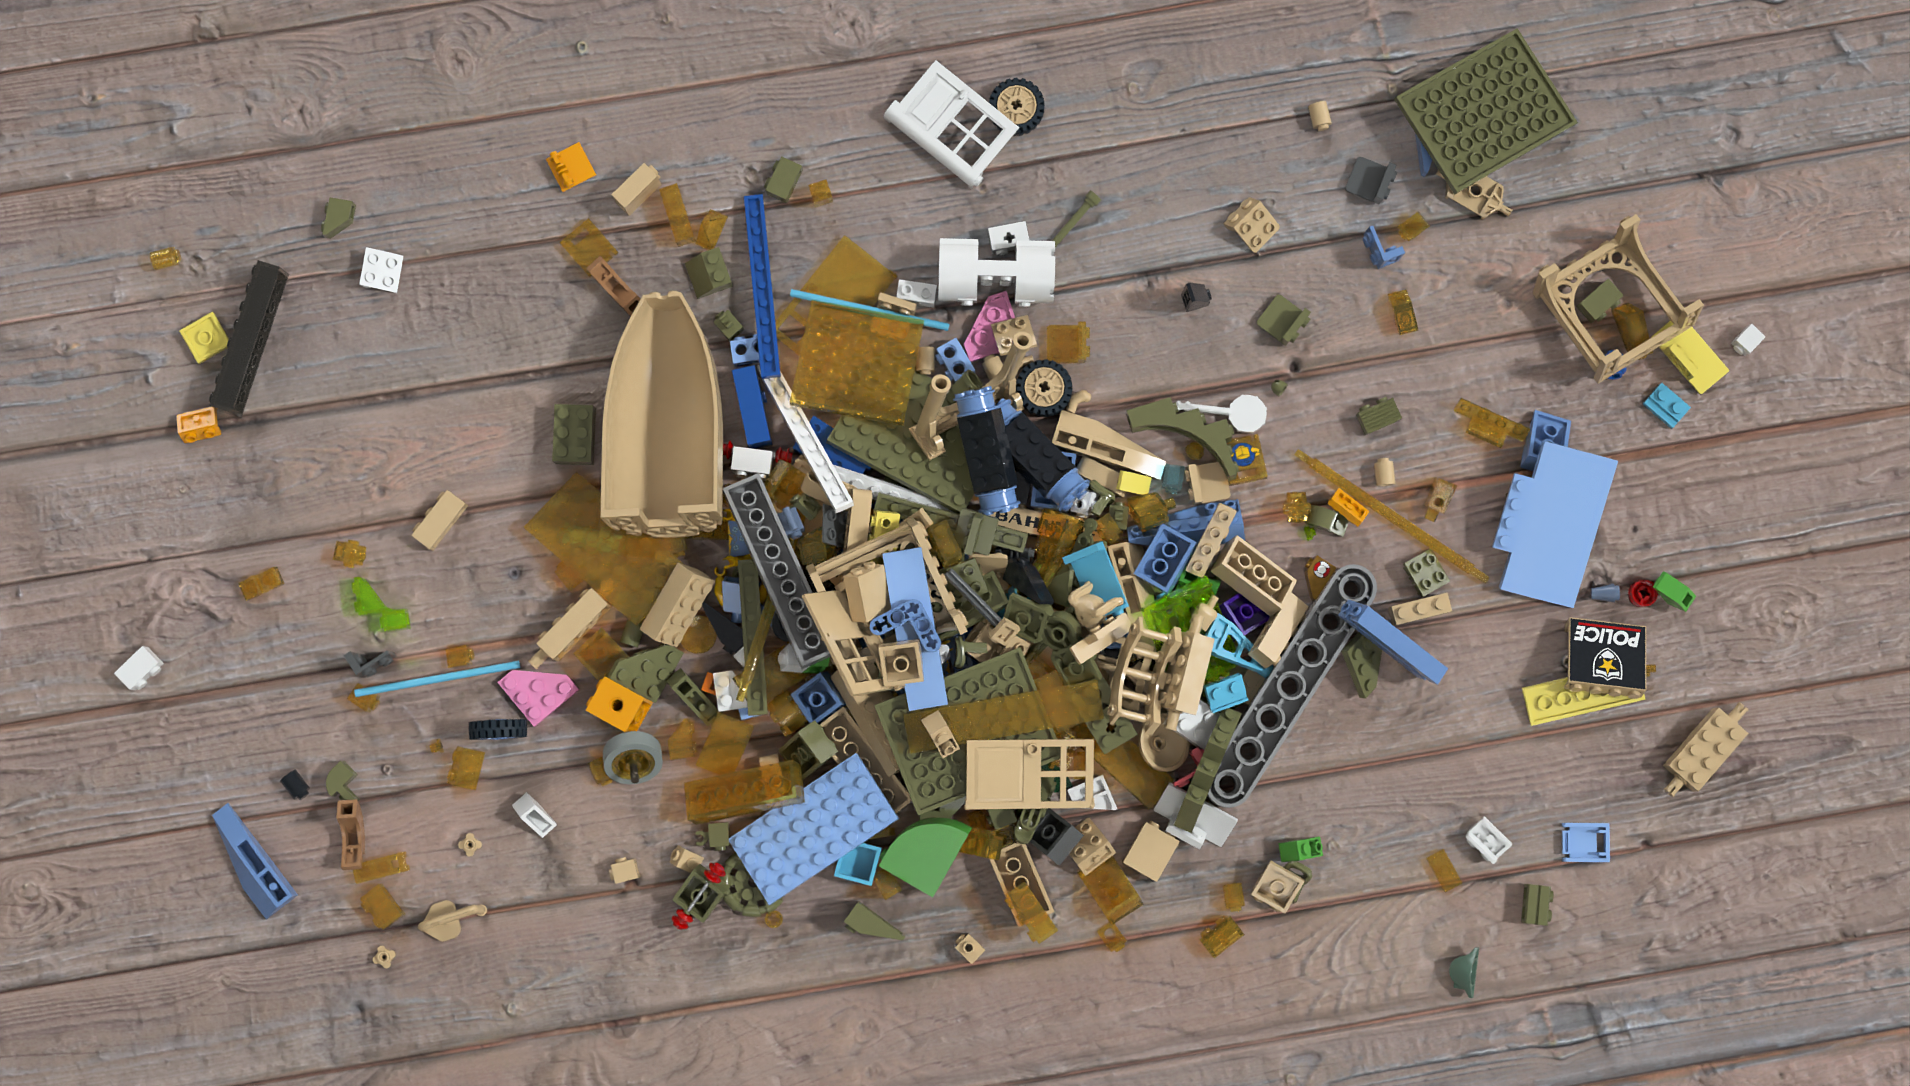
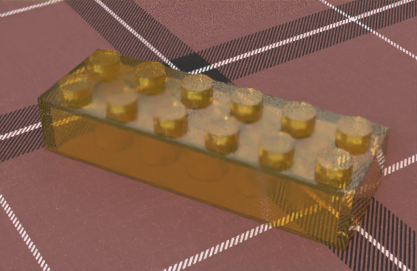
(744, 792)

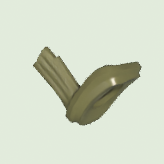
(1106, 498)
(964, 646)
(1307, 874)

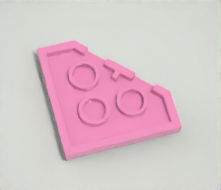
(981, 339)
(537, 692)

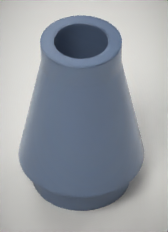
(1606, 593)

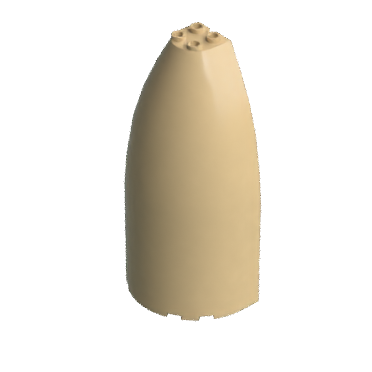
(662, 426)

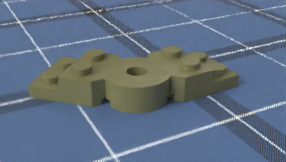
(1041, 623)

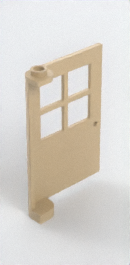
(834, 622)

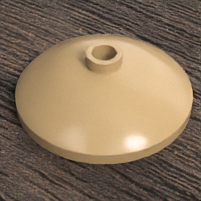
(1171, 748)

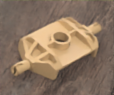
(1483, 204)

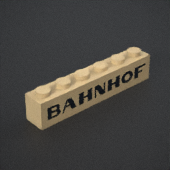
(1028, 520)

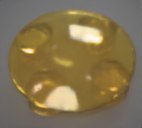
(699, 636)

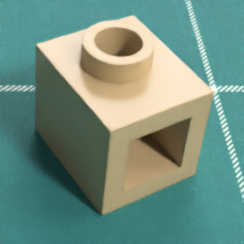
(624, 870)
(969, 947)

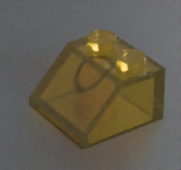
(784, 483)

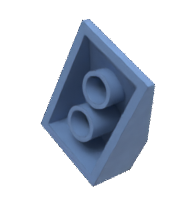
(1546, 428)

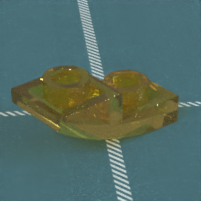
(261, 584)

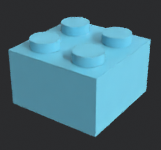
(859, 864)

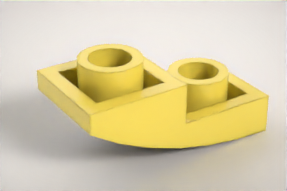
(1133, 483)

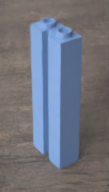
(1392, 641)

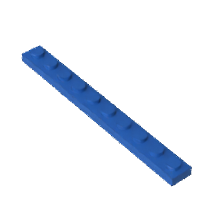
(762, 286)

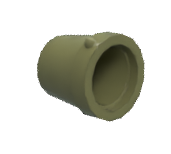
(966, 382)

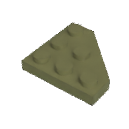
(1363, 663)
(647, 670)

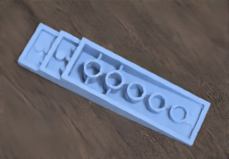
(905, 582)

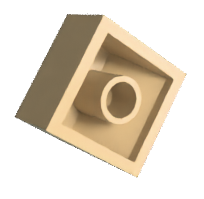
(901, 662)

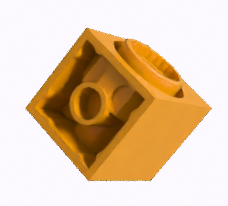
(607, 704)

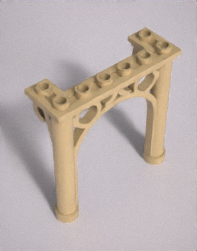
(939, 419)

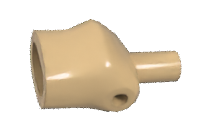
(1207, 611)

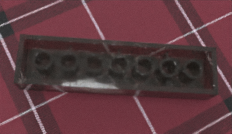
(248, 339)

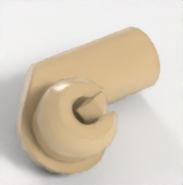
(1081, 396)

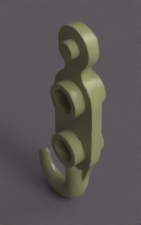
(1084, 540)

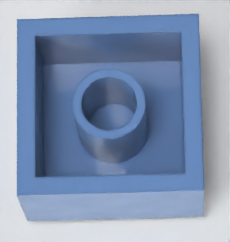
(818, 698)

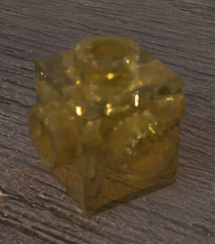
(1296, 507)
(349, 553)

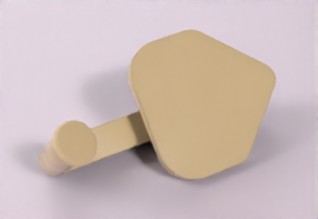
(443, 919)

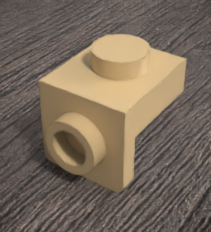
(685, 859)

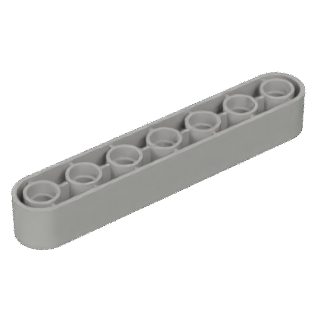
(1307, 678)

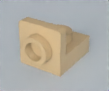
(1003, 632)

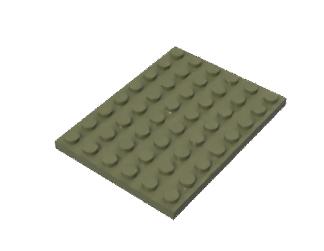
(1485, 111)
(897, 454)
(940, 780)

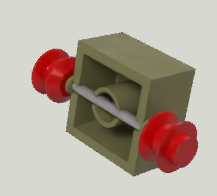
(699, 895)

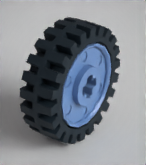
(497, 729)

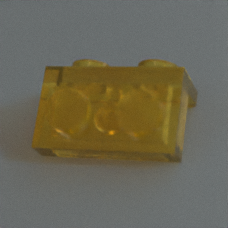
(465, 768)

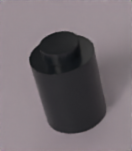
(295, 785)

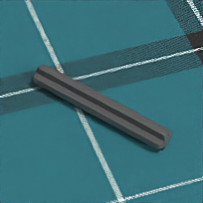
(972, 597)

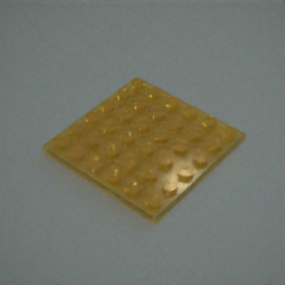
(857, 362)

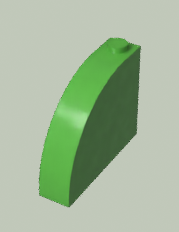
(925, 852)

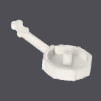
(1245, 413)

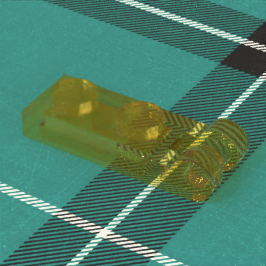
(381, 868)

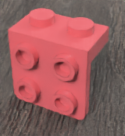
(1196, 755)

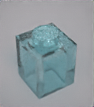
(1172, 478)

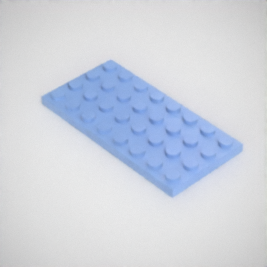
(807, 837)

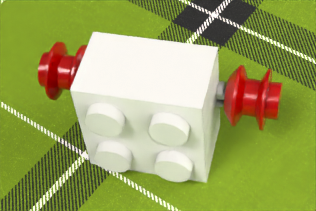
(752, 461)

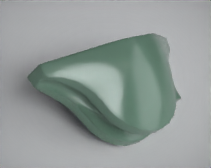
(1464, 972)

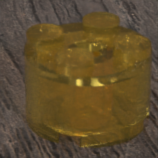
(786, 713)

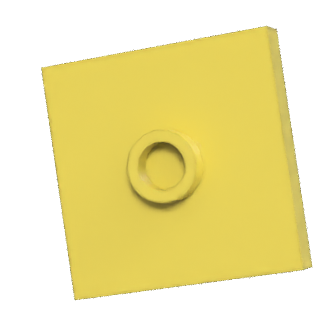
(205, 337)

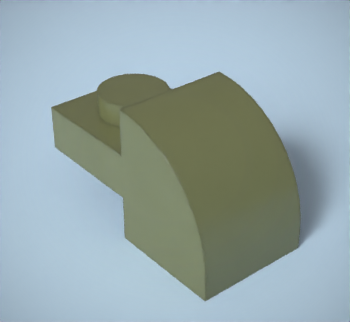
(1327, 520)

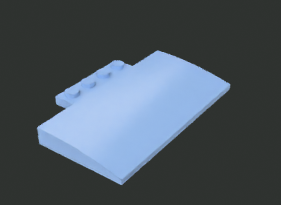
(1553, 523)

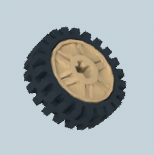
(1022, 93)
(1057, 381)

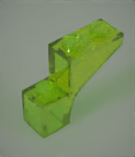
(369, 604)

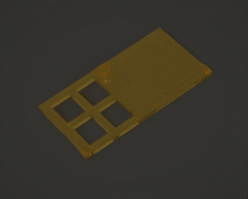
(844, 275)

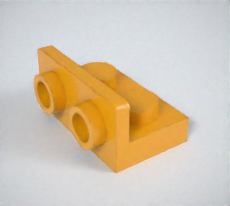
(198, 425)
(1348, 507)

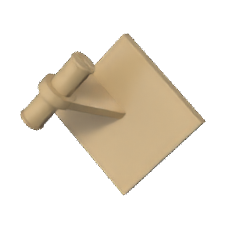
(1005, 331)

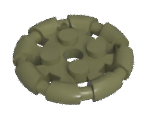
(744, 890)

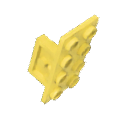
(1693, 359)

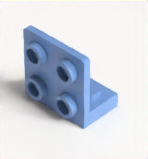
(1377, 255)

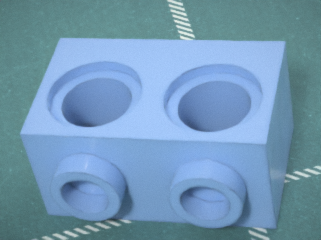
(751, 355)
(959, 359)

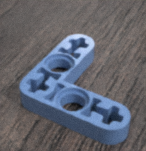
(914, 618)

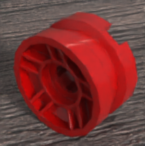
(1636, 597)

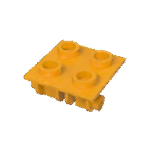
(570, 166)

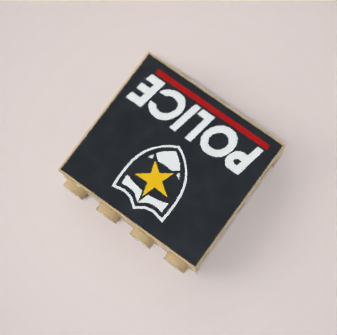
(1606, 658)

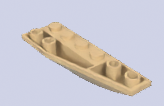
(1101, 443)
(1138, 593)

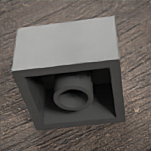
(1055, 836)

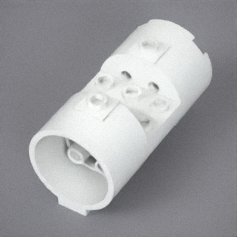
(1031, 271)

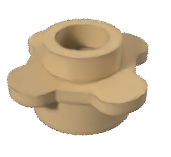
(470, 839)
(390, 954)

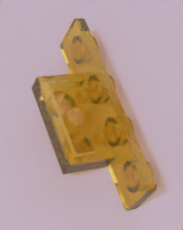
(1489, 425)

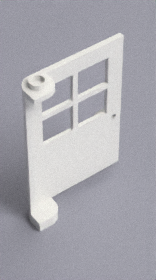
(933, 106)

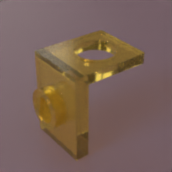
(1116, 943)

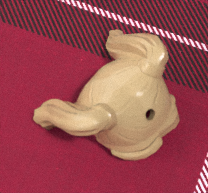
(1091, 608)

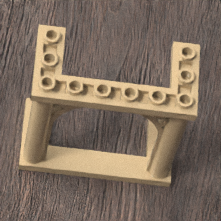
(1629, 246)
(912, 532)

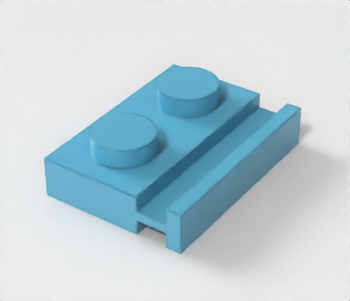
(1666, 405)
(1226, 693)

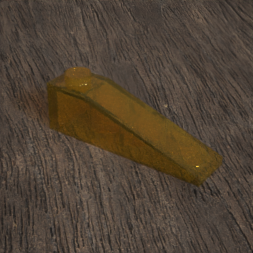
(1056, 540)

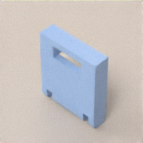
(1581, 842)

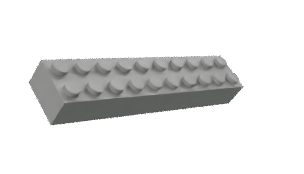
(776, 566)

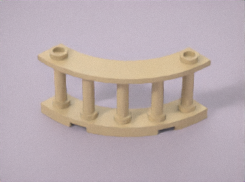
(1156, 679)

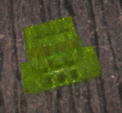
(1309, 532)

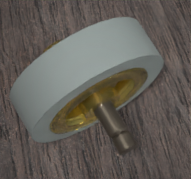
(632, 757)

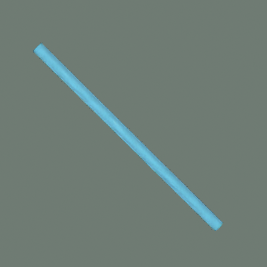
(809, 296)
(437, 678)

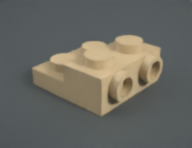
(1277, 887)

